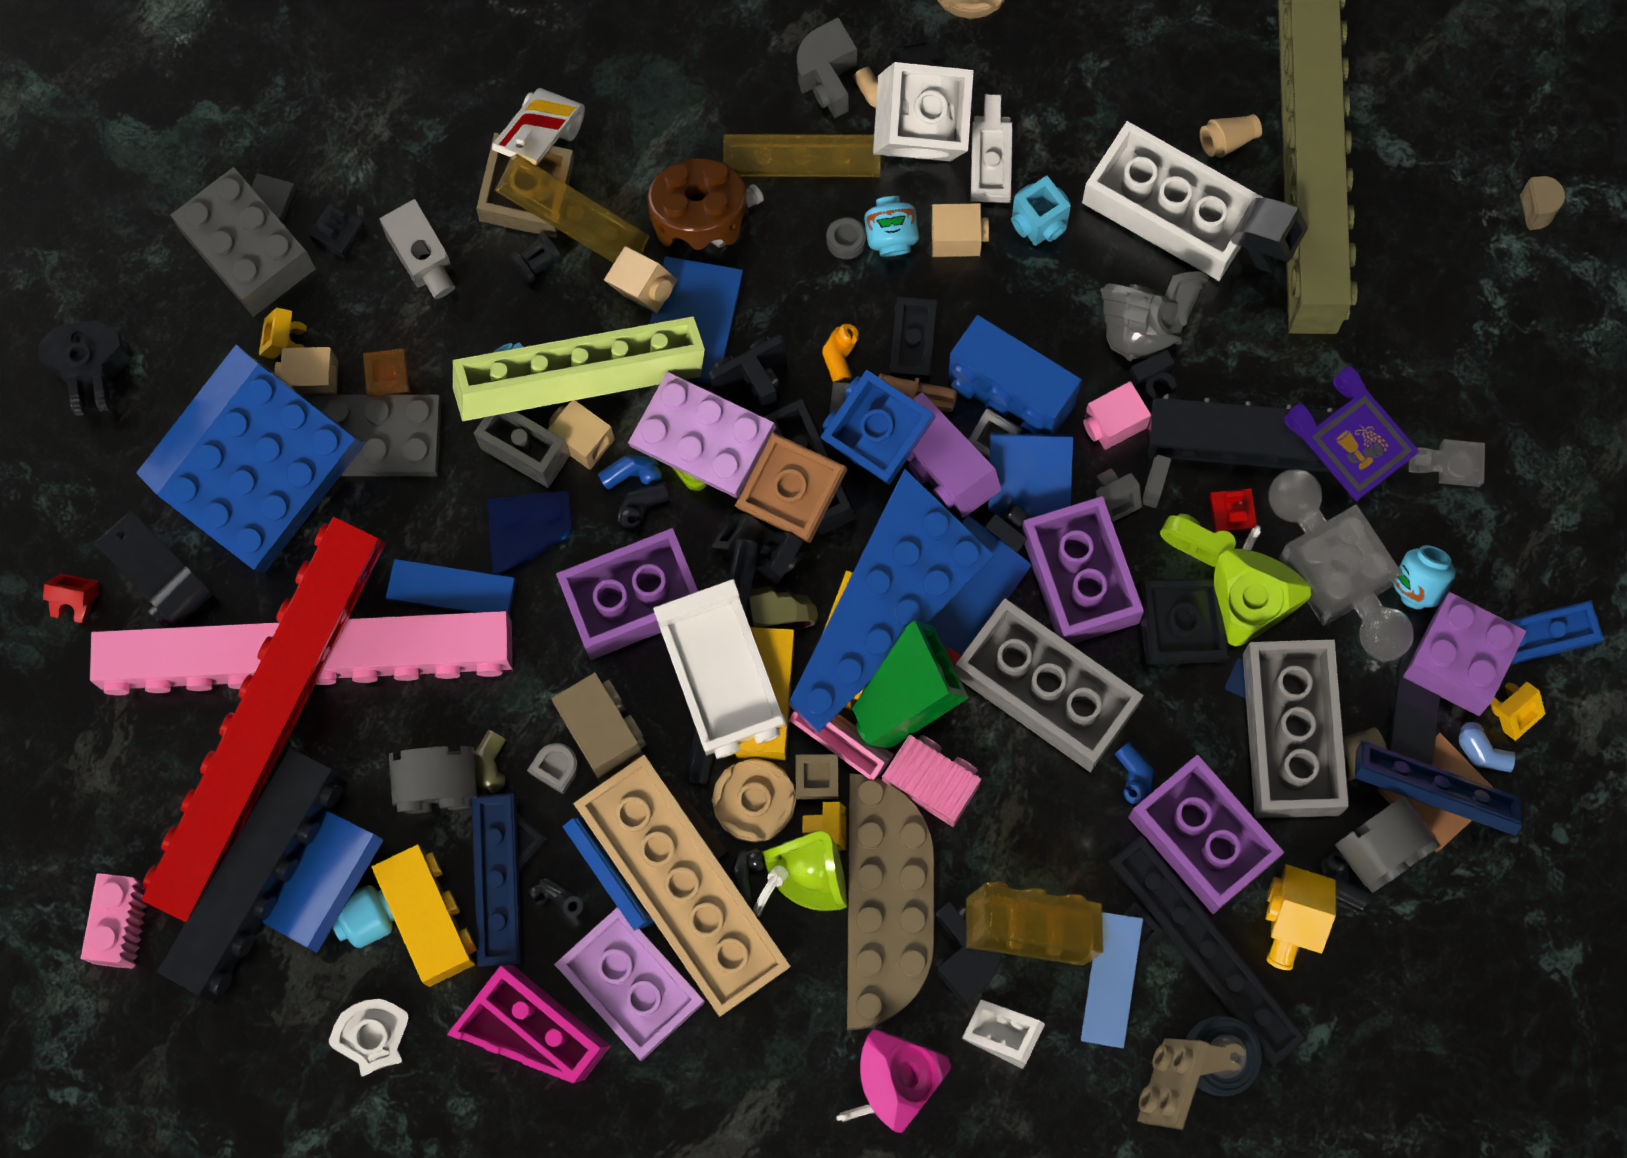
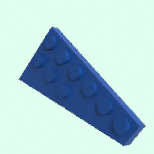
(906, 574)

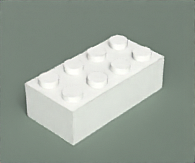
(1169, 199)

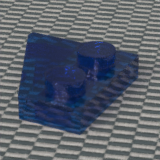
(525, 526)

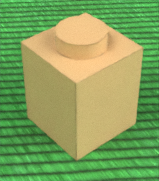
(958, 230)
(641, 279)
(309, 370)
(583, 433)

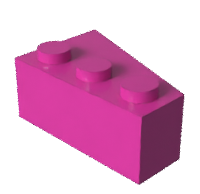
(530, 1026)

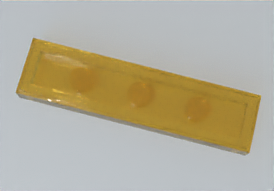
(801, 155)
(568, 210)

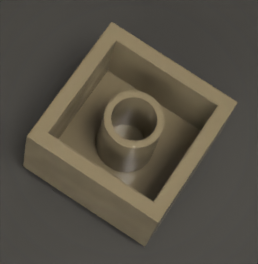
(501, 211)
(595, 722)

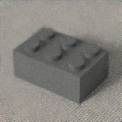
(243, 241)

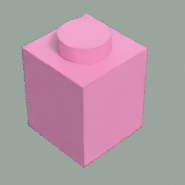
(1116, 416)

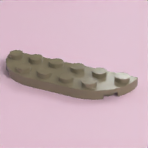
(887, 902)

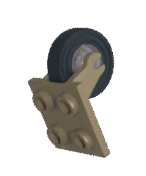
(1217, 1057)

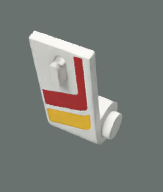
(539, 125)

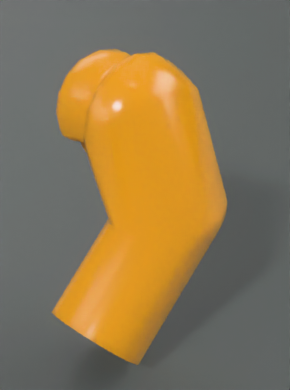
(837, 350)

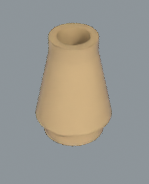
(1228, 134)

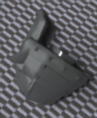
(1146, 321)

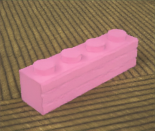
(843, 739)

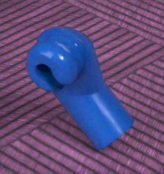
(629, 466)
(1140, 774)

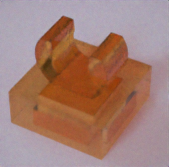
(386, 372)

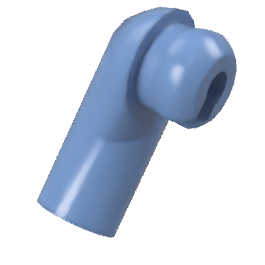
(1480, 751)

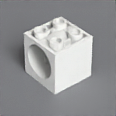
(923, 112)

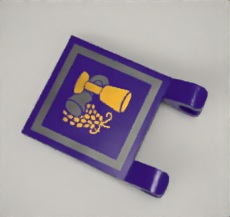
(1358, 440)

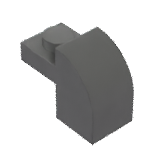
(820, 61)

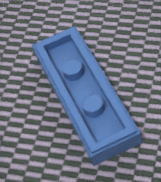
(1112, 982)

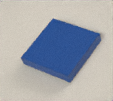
(1032, 471)

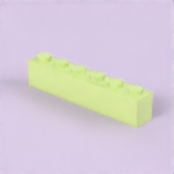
(576, 368)

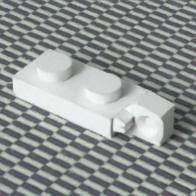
(991, 154)

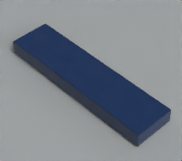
(1438, 788)
(497, 880)

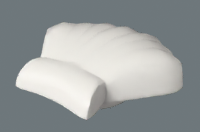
(370, 1034)

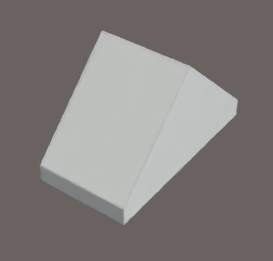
(1003, 1032)

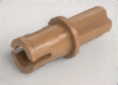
(941, 397)

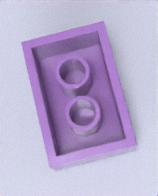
(1082, 571)
(617, 592)
(1205, 834)

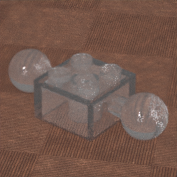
(1341, 564)

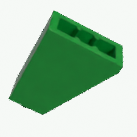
(908, 688)

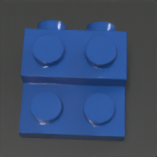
(876, 426)

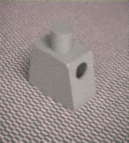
(414, 238)

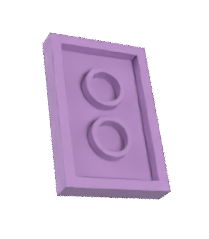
(702, 435)
(629, 984)

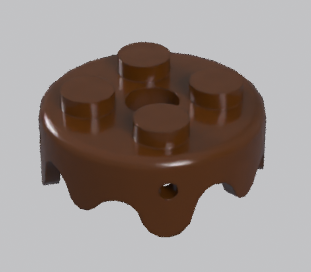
(697, 221)

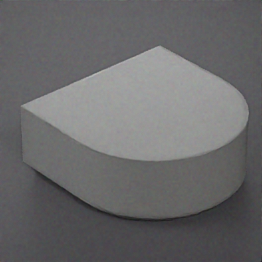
(555, 766)

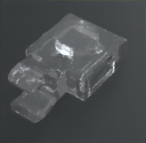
(1456, 461)

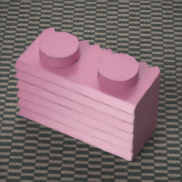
(933, 779)
(114, 921)

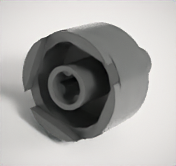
(433, 777)
(1388, 844)

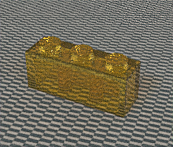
(1034, 924)

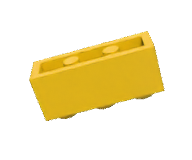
(777, 655)
(425, 914)

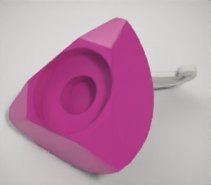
(897, 1078)

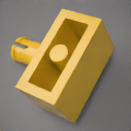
(1300, 913)

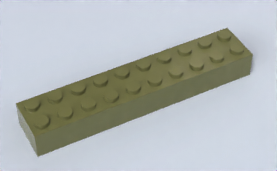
(1316, 163)

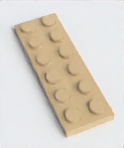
(682, 885)

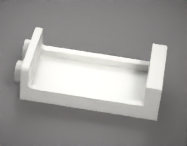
(720, 669)

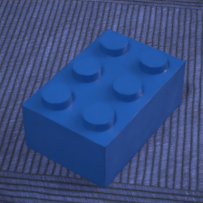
(1012, 379)

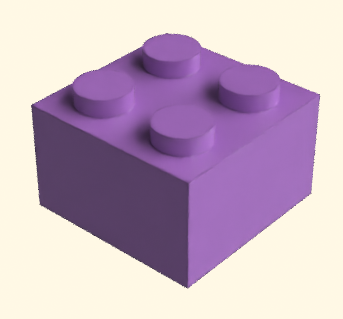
(1464, 654)

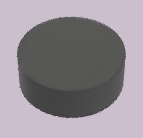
(846, 238)

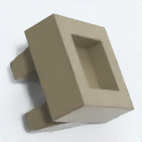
(817, 776)

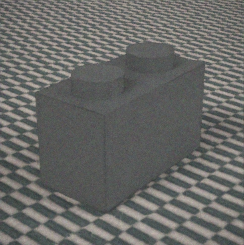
(523, 445)

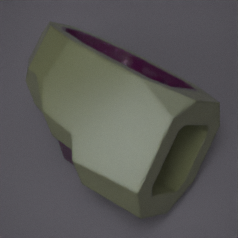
(781, 609)

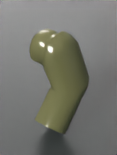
(485, 765)

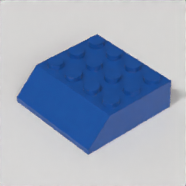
(249, 460)

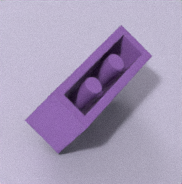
(952, 465)

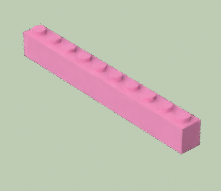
(363, 651)

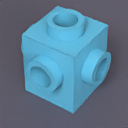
(1040, 211)

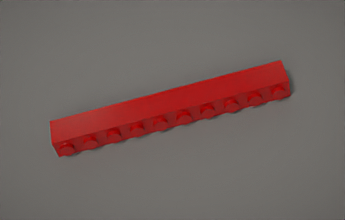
(263, 718)

